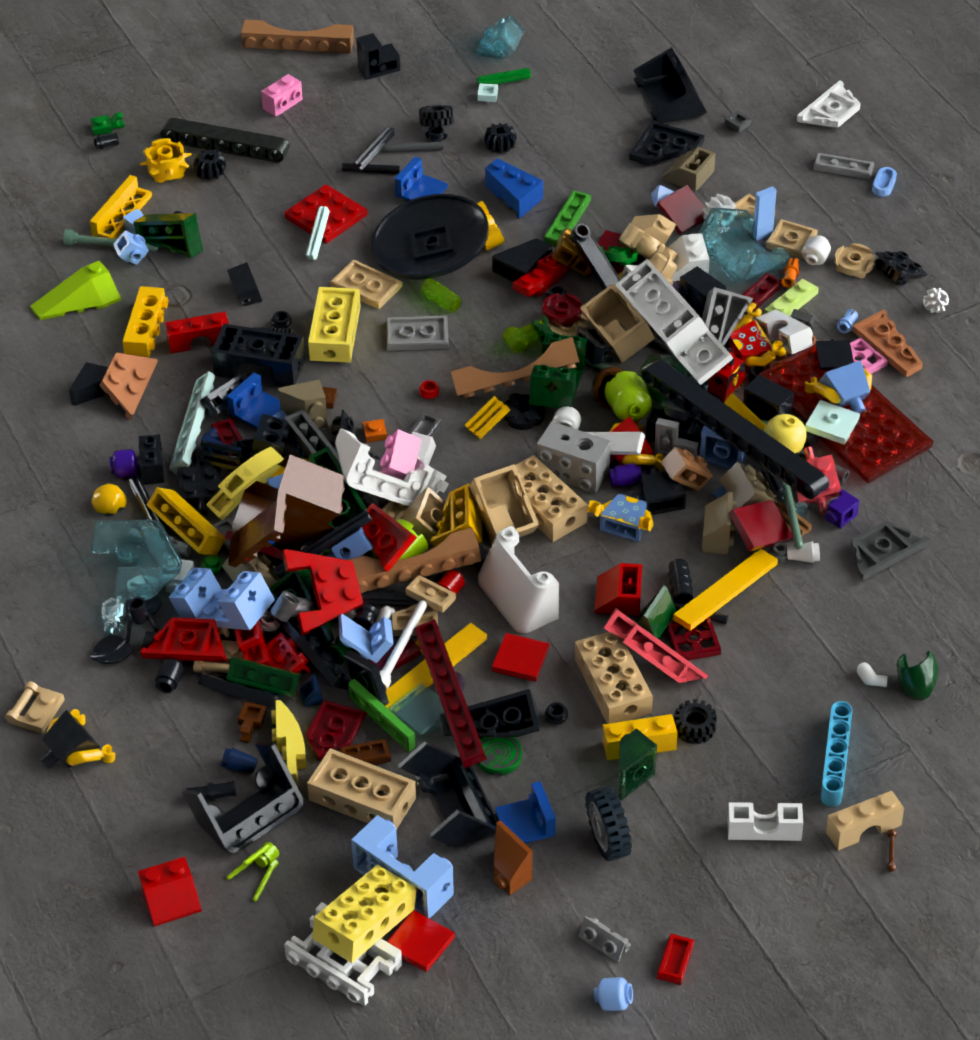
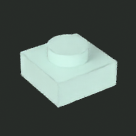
(488, 92)

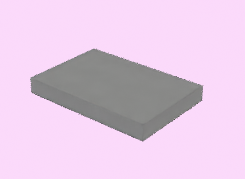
(417, 333)

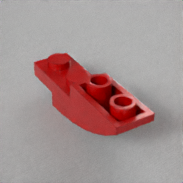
(542, 278)
(253, 644)

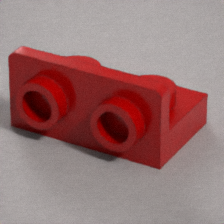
(284, 655)

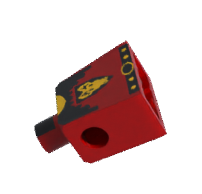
(728, 379)

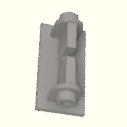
(602, 939)

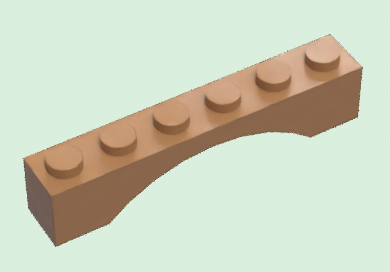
(262, 35)
(471, 380)
(455, 551)

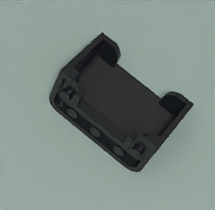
(669, 88)

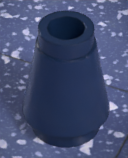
(238, 761)

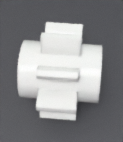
(935, 300)
(437, 482)

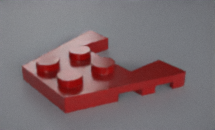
(333, 585)

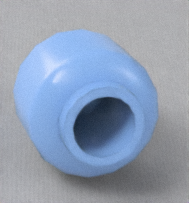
(613, 994)

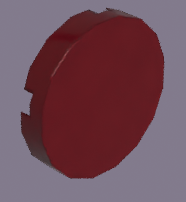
(562, 309)

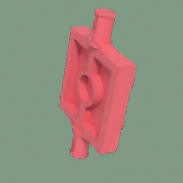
(826, 466)

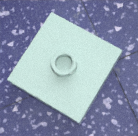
(832, 422)

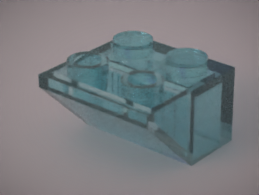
(501, 38)

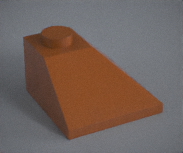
(511, 860)

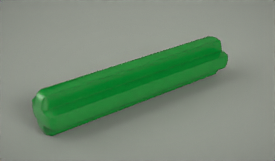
(504, 77)

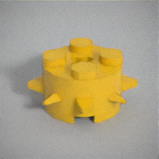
(165, 160)

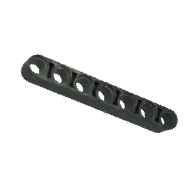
(226, 140)

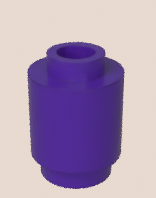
(625, 475)

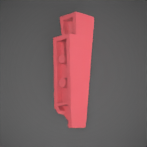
(652, 648)

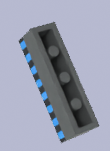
(306, 435)

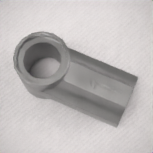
(290, 605)

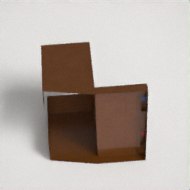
(287, 515)

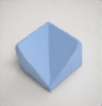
(130, 218)

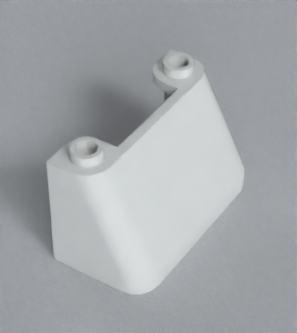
(365, 473)
(521, 598)

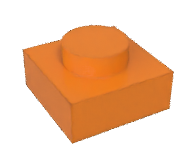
(374, 430)

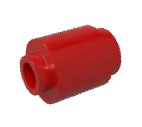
(452, 580)

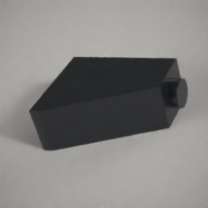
(520, 259)

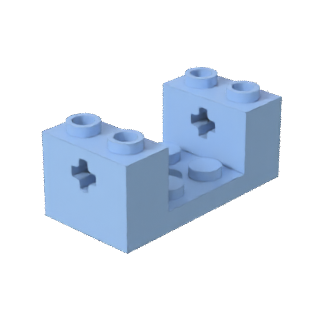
(231, 608)
(378, 845)

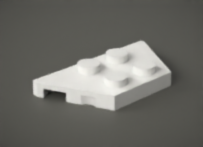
(831, 107)

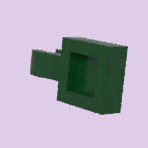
(541, 329)

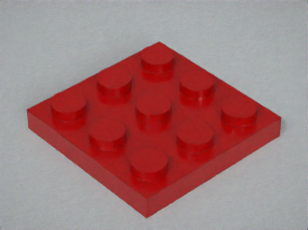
(341, 217)

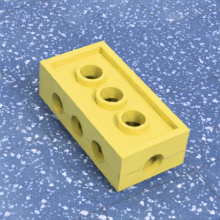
(332, 303)
(364, 913)

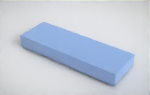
(764, 213)

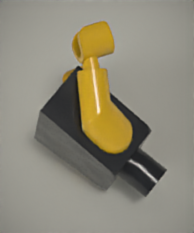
(72, 743)

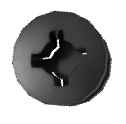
(365, 616)

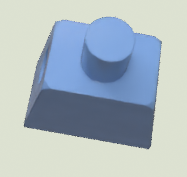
(355, 542)

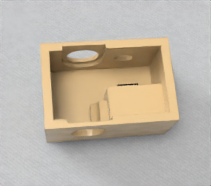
(617, 322)
(502, 504)

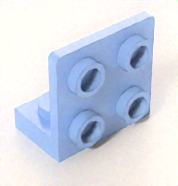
(370, 644)

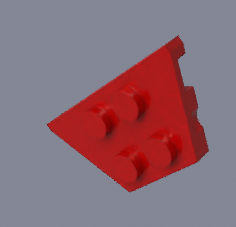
(187, 640)

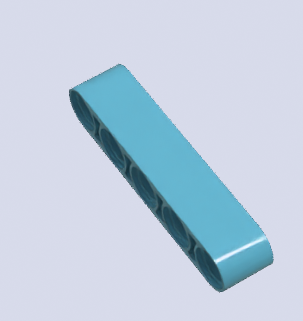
(836, 754)

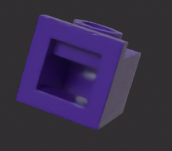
(842, 509)

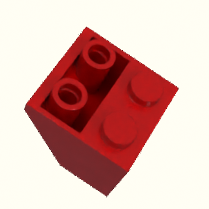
(619, 589)

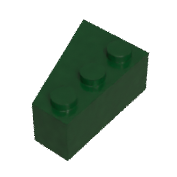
(172, 231)

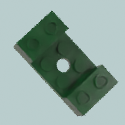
(553, 385)

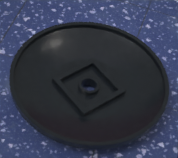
(449, 220)

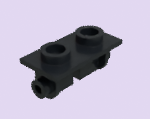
(343, 422)

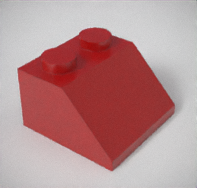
(169, 891)

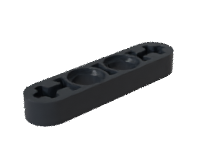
(243, 691)

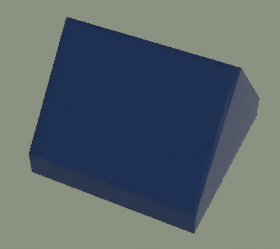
(311, 692)

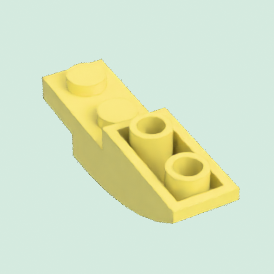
(257, 468)
(288, 739)

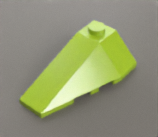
(84, 289)

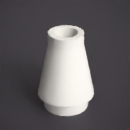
(808, 553)

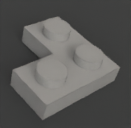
(667, 438)

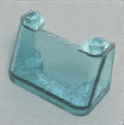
(735, 249)

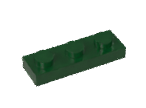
(263, 676)

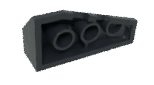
(503, 716)

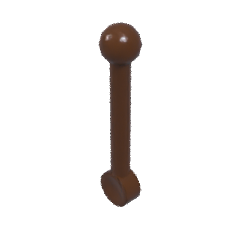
(891, 865)

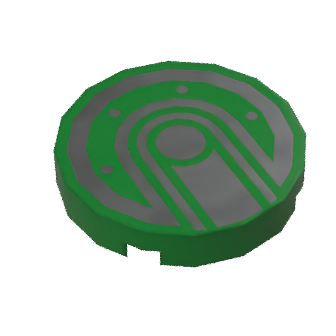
(502, 755)

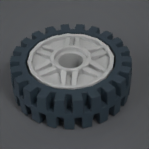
(608, 823)

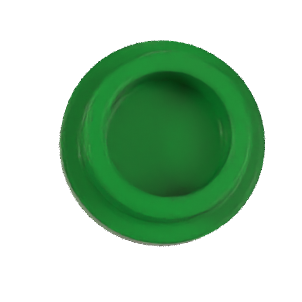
(214, 563)

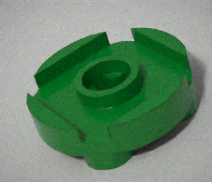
(620, 254)

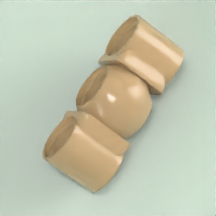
(644, 243)

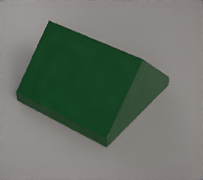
(657, 613)

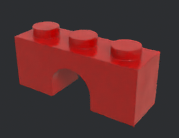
(183, 331)

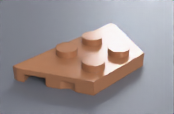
(127, 380)

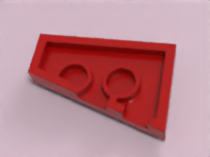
(387, 537)

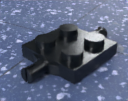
(199, 484)

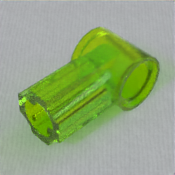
(519, 338)

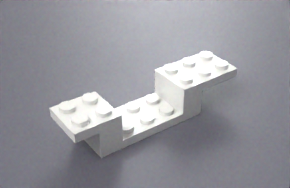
(674, 321)

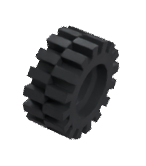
(436, 115)
(697, 711)

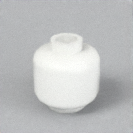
(816, 250)
(567, 416)

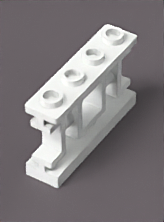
(334, 974)

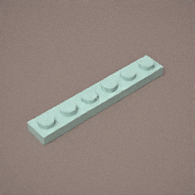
(192, 423)

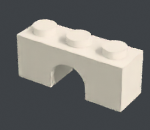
(788, 330)
(782, 824)

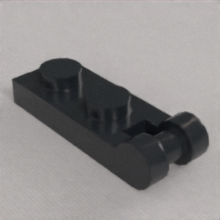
(220, 395)

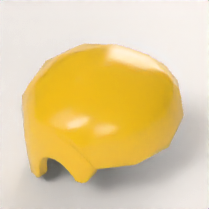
(108, 499)

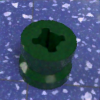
(338, 650)

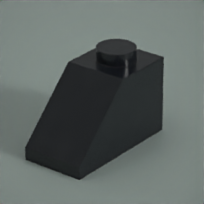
(87, 384)

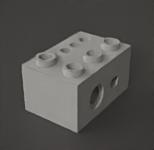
(575, 456)

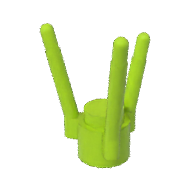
(264, 856)

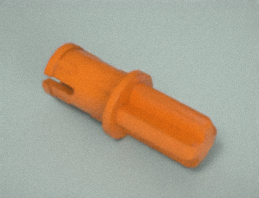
(790, 273)

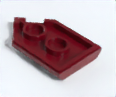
(333, 727)

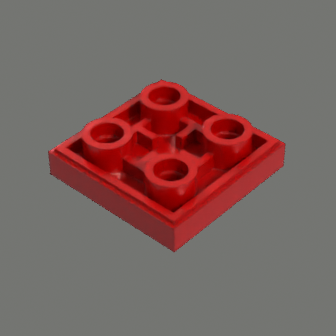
(520, 657)
(421, 940)

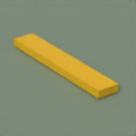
(725, 589)
(457, 647)

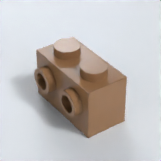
(687, 468)

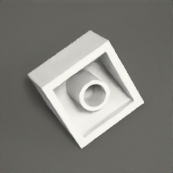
(691, 253)

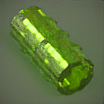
(441, 295)

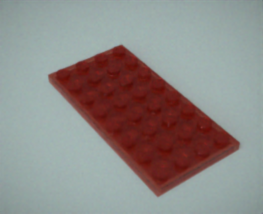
(882, 434)

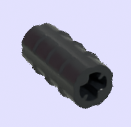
(680, 581)

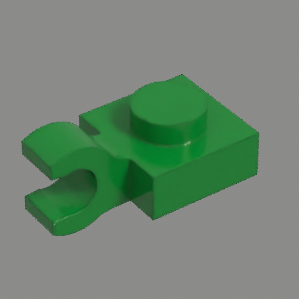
(105, 124)

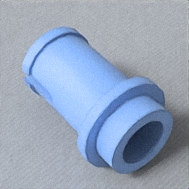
(846, 323)

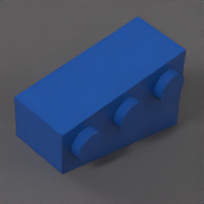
(513, 186)

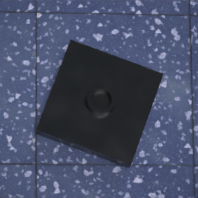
(367, 675)

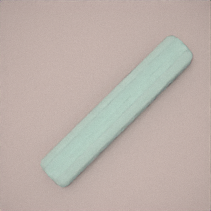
(317, 233)

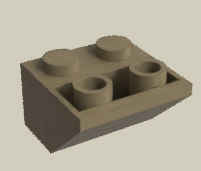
(691, 169)
(747, 485)
(718, 525)
(261, 563)

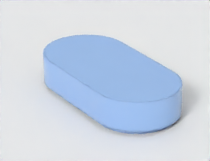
(884, 181)

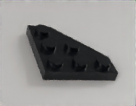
(663, 143)

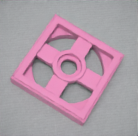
(868, 351)

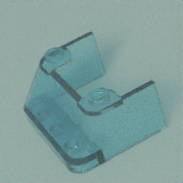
(141, 543)

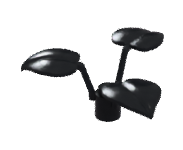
(115, 648)

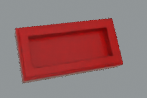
(675, 959)

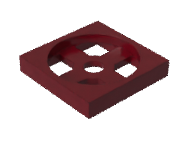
(697, 650)

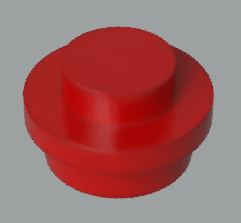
(429, 389)

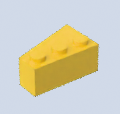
(459, 514)

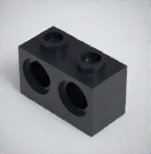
(270, 433)
(151, 459)

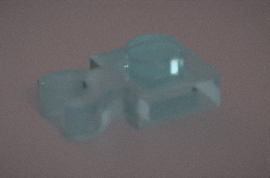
(112, 612)

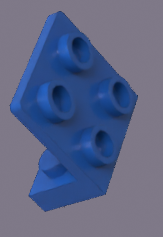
(413, 184)
(250, 402)
(529, 818)

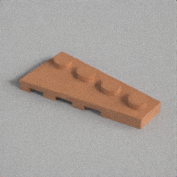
(884, 338)

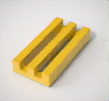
(485, 415)

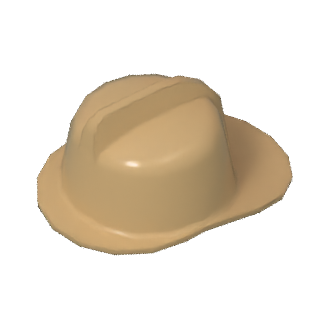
(664, 265)

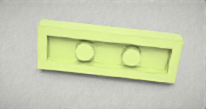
(794, 298)

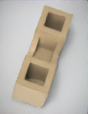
(848, 824)

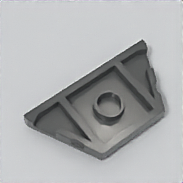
(884, 547)

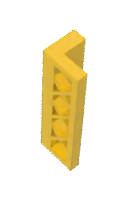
(115, 207)

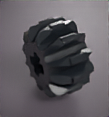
(500, 137)
(209, 164)

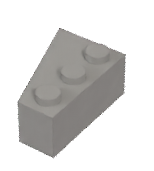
(723, 312)

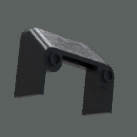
(457, 793)
(257, 815)

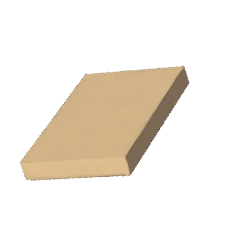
(374, 285)

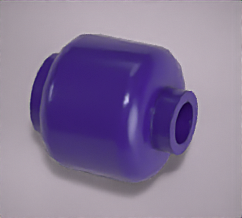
(124, 463)

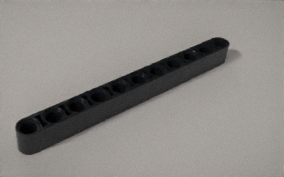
(735, 429)

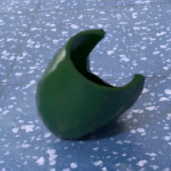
(919, 679)

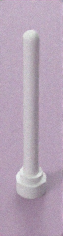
(400, 645)

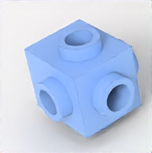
(131, 247)

